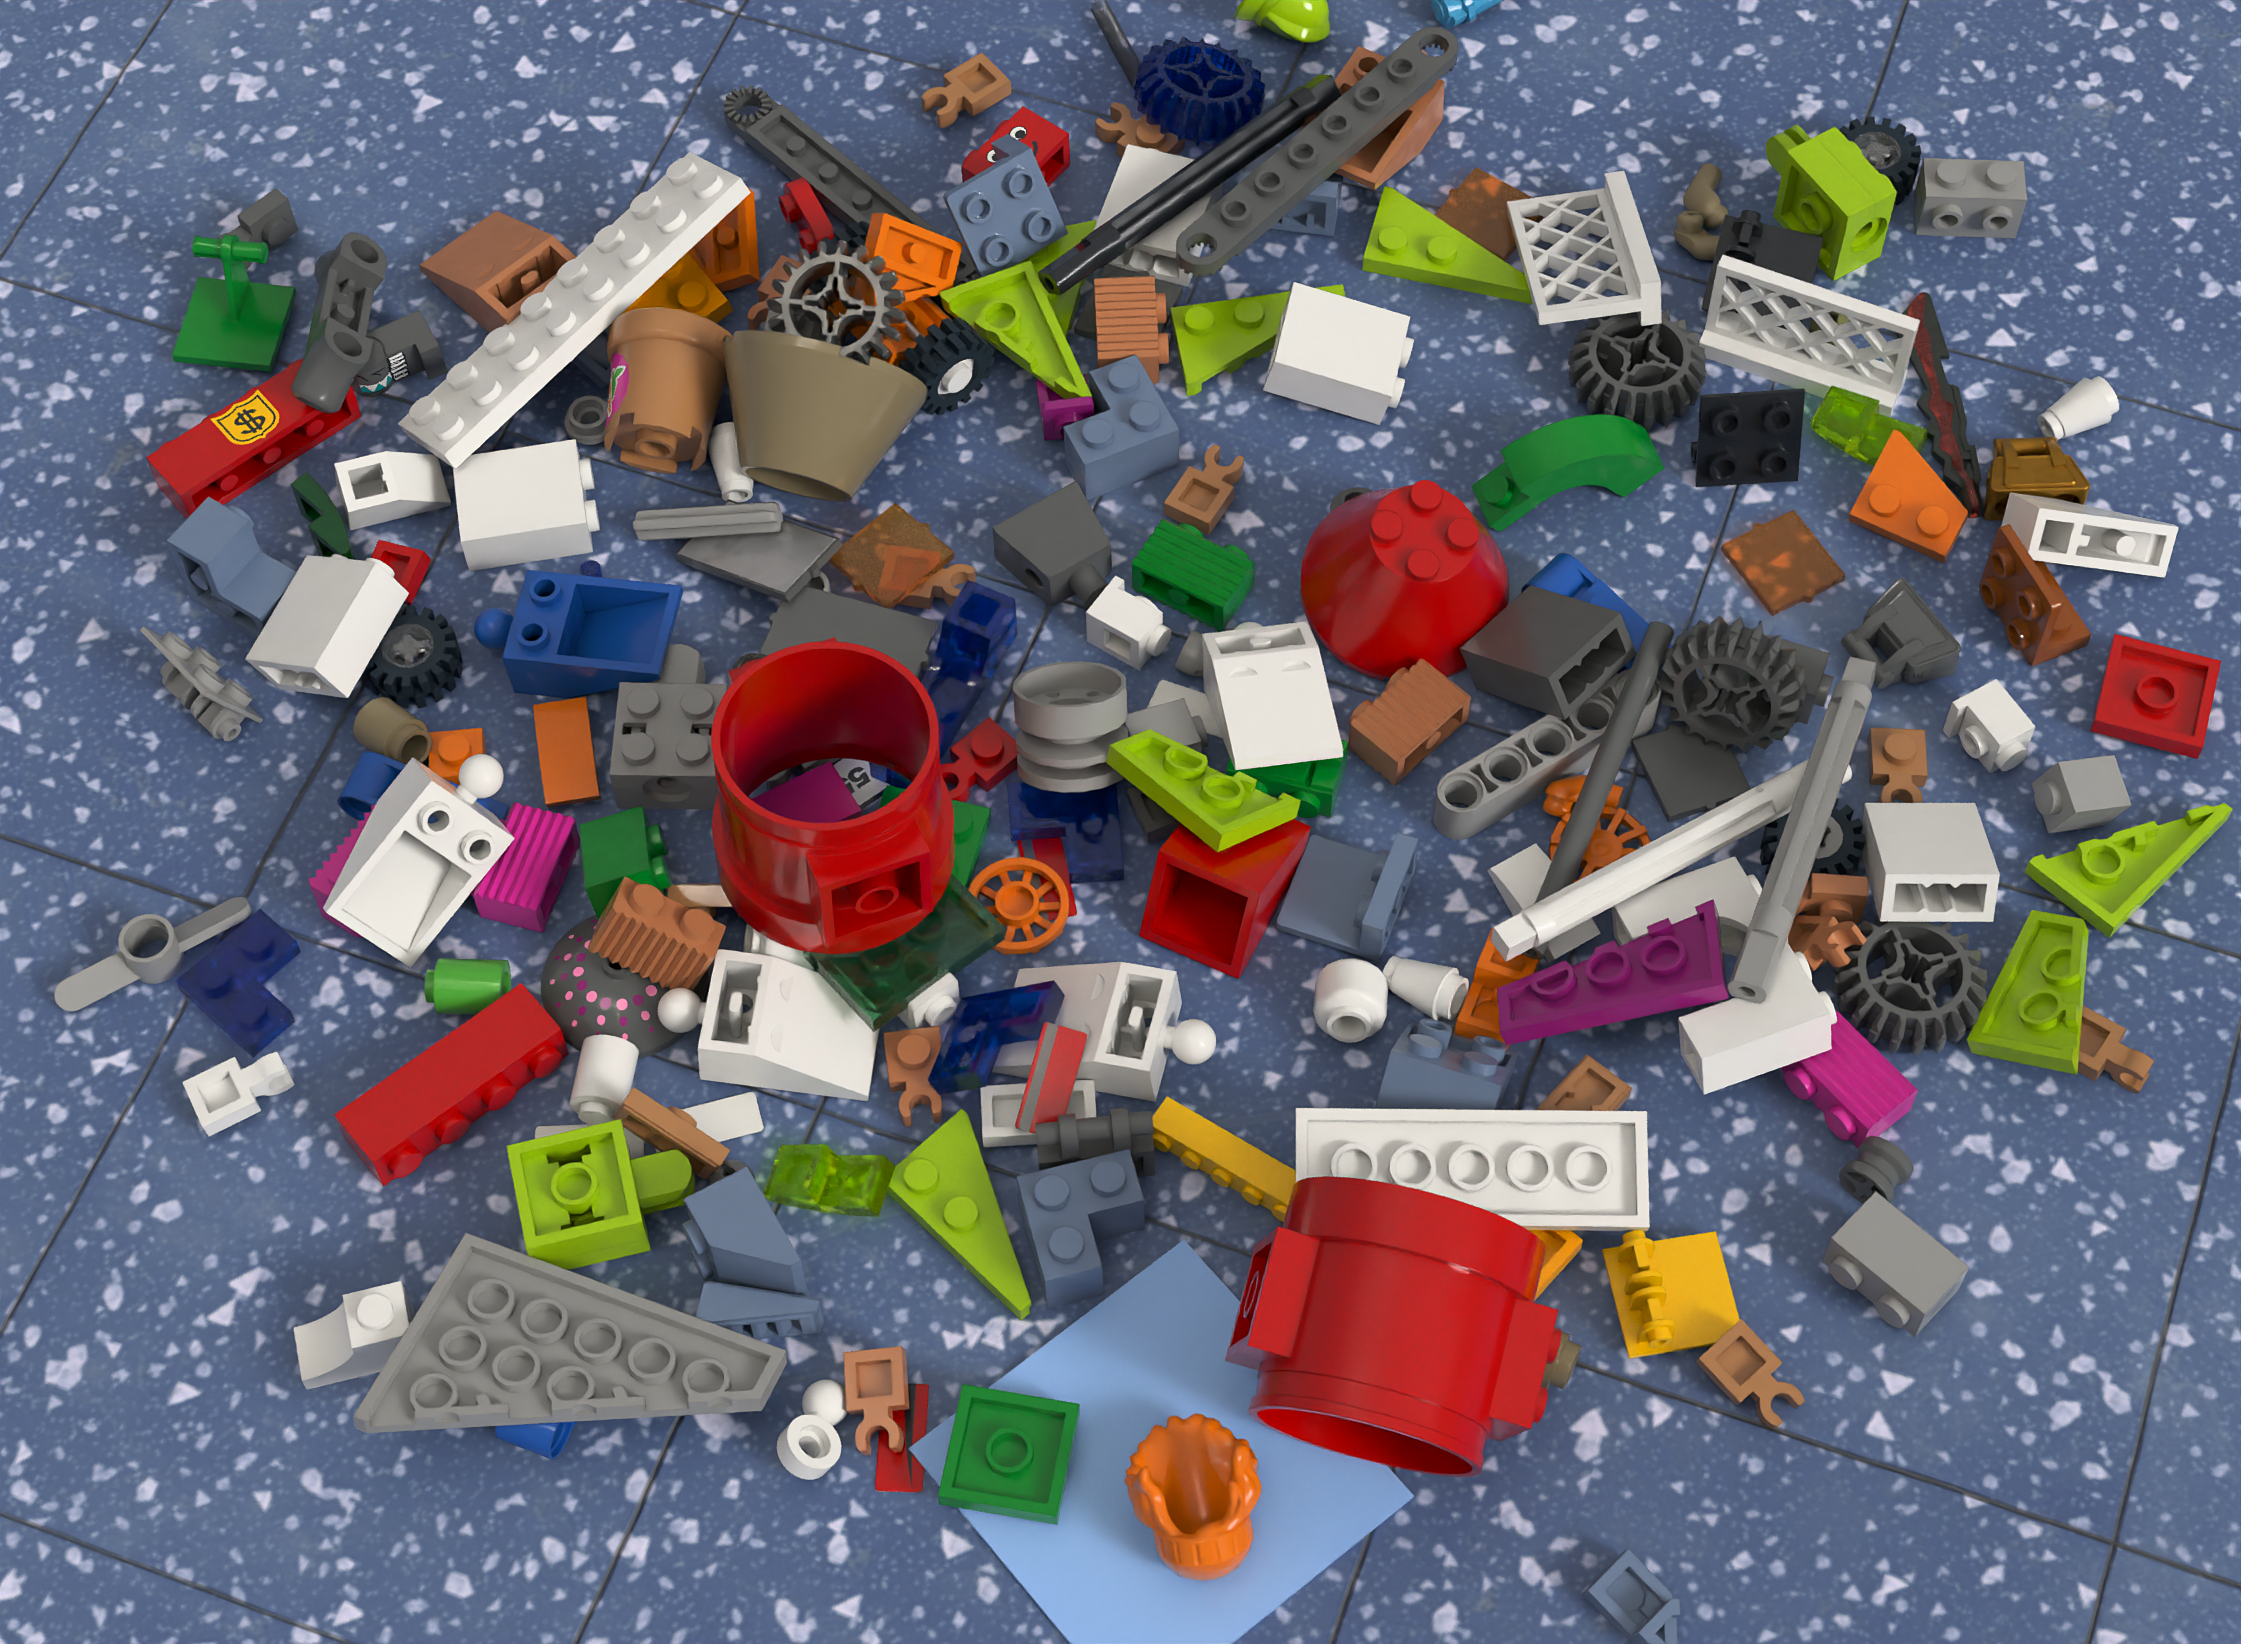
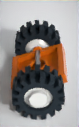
(932, 347)

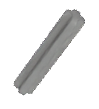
(708, 521)

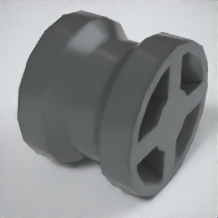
(1876, 1169)

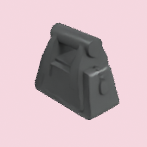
(1907, 635)

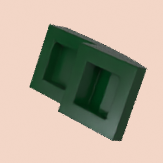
(326, 523)

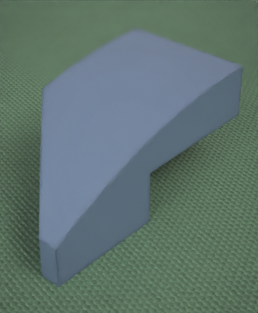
(1635, 1602)

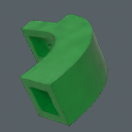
(1563, 456)

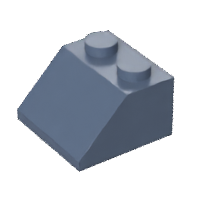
(740, 1238)

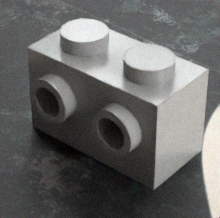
(1969, 198)
(1894, 1265)

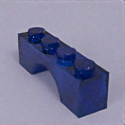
(967, 655)

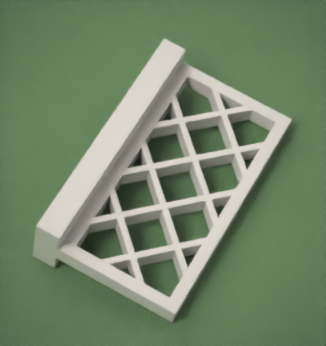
(1622, 246)
(1796, 355)

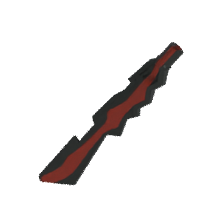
(1944, 408)

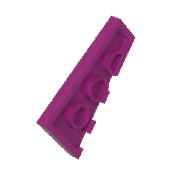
(1651, 975)

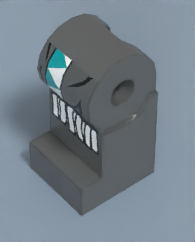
(398, 353)

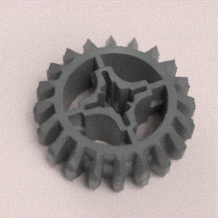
(838, 268)
(1637, 369)
(1735, 670)
(1901, 999)

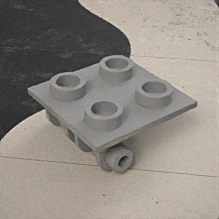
(200, 688)

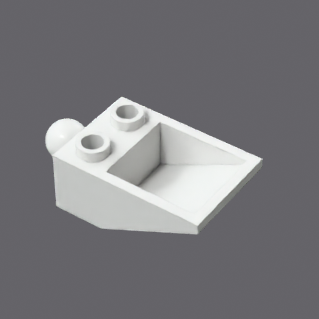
(1270, 695)
(415, 873)
(1111, 1008)
(790, 1039)

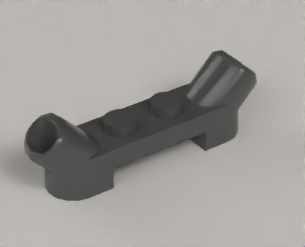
(340, 322)

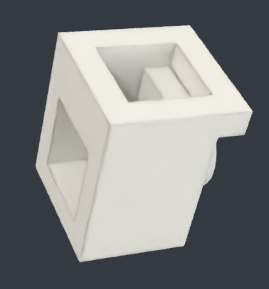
(1126, 625)
(1991, 727)

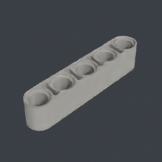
(1531, 771)

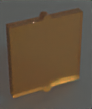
(1481, 214)
(891, 556)
(1783, 562)

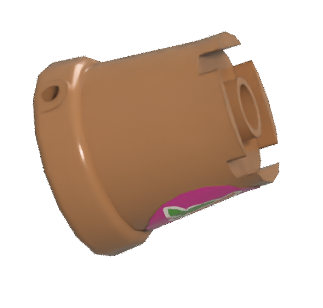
(664, 387)

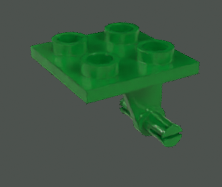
(232, 318)

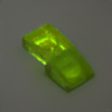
(1857, 427)
(826, 1182)

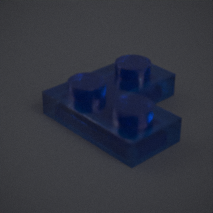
(1084, 818)
(231, 981)
(984, 1025)

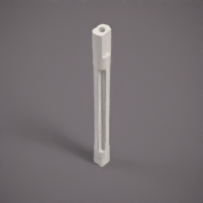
(1649, 864)

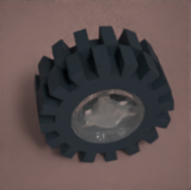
(1887, 152)
(393, 665)

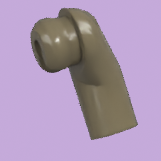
(1702, 197)
(1693, 237)

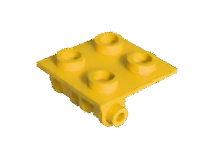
(1670, 1292)

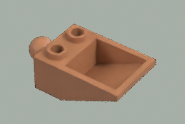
(1399, 140)
(496, 268)

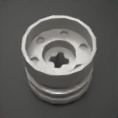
(1067, 724)

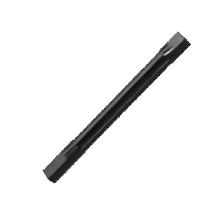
(1189, 184)

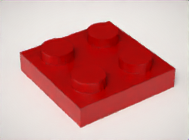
(2156, 696)

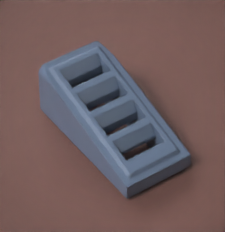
(759, 1311)

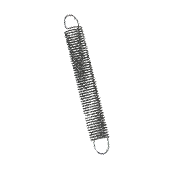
(1112, 34)

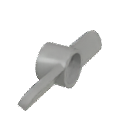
(126, 968)

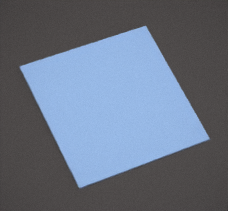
(1131, 1366)

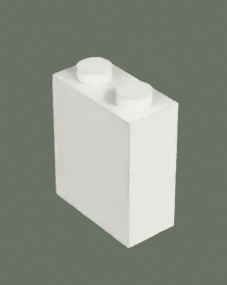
(1136, 176)
(1339, 354)
(525, 505)
(328, 625)
(1929, 862)

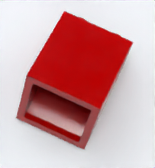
(1221, 901)

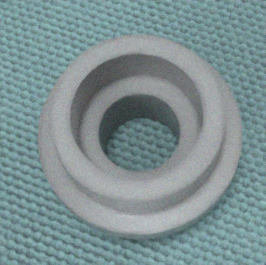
(583, 411)

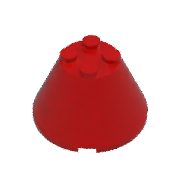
(1401, 580)

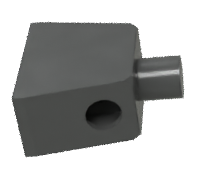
(1056, 547)

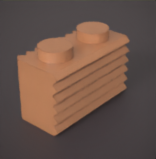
(1128, 320)
(1407, 720)
(656, 936)

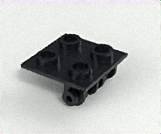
(1767, 247)
(1748, 437)

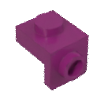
(1060, 412)

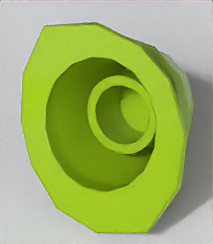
(1291, 19)

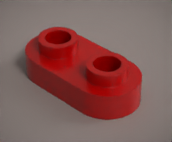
(802, 207)

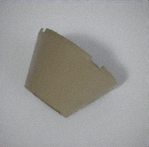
(811, 415)

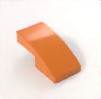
(566, 752)
(1480, 1009)

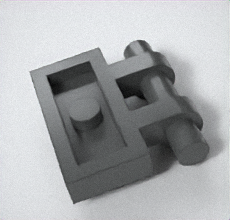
(1086, 1138)

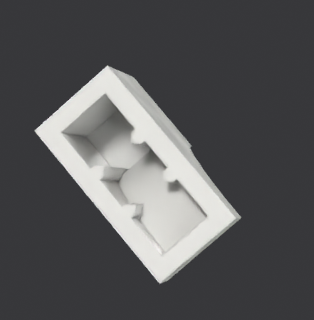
(354, 1337)

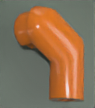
(1566, 791)

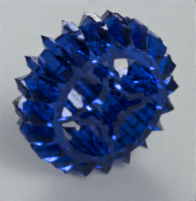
(1198, 90)

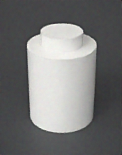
(603, 1077)

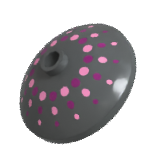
(594, 999)

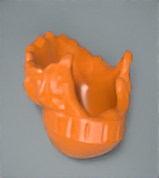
(1196, 1495)

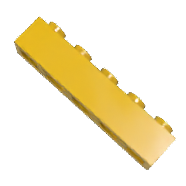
(1223, 1157)

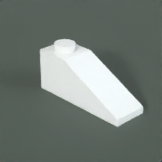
(2090, 535)

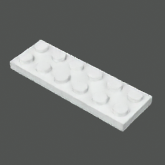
(1516, 1163)

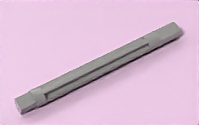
(1803, 833)

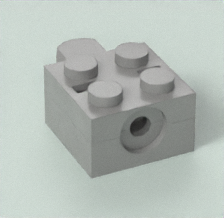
(665, 737)

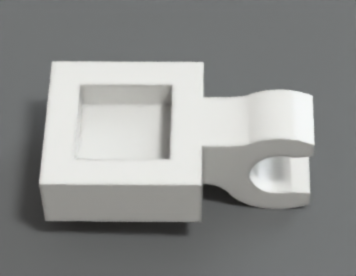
(229, 1092)

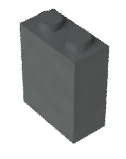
(1548, 651)

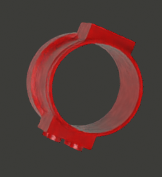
(835, 881)
(1395, 1326)

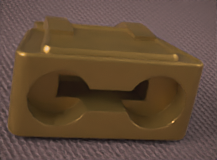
(2033, 469)

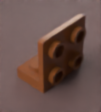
(2029, 602)

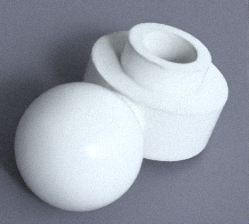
(814, 1432)

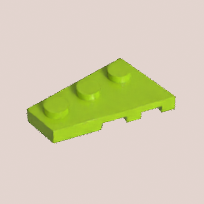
(1207, 802)
(2038, 997)

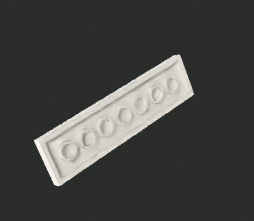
(573, 308)

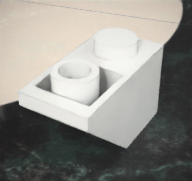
(389, 487)

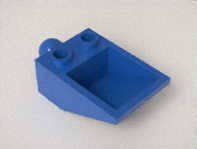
(582, 633)

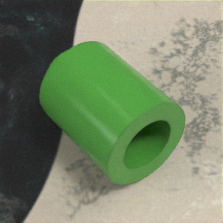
(466, 984)

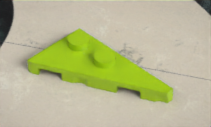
(1226, 334)
(2117, 875)

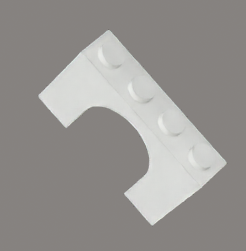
(1737, 1035)

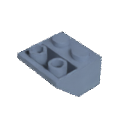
(1445, 1070)

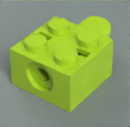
(1831, 194)
(588, 1197)

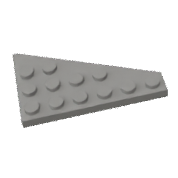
(545, 1345)

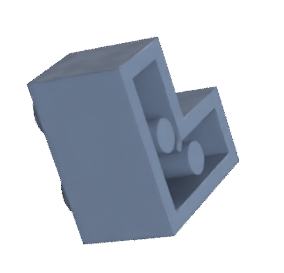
(1126, 437)
(227, 566)
(1072, 1209)

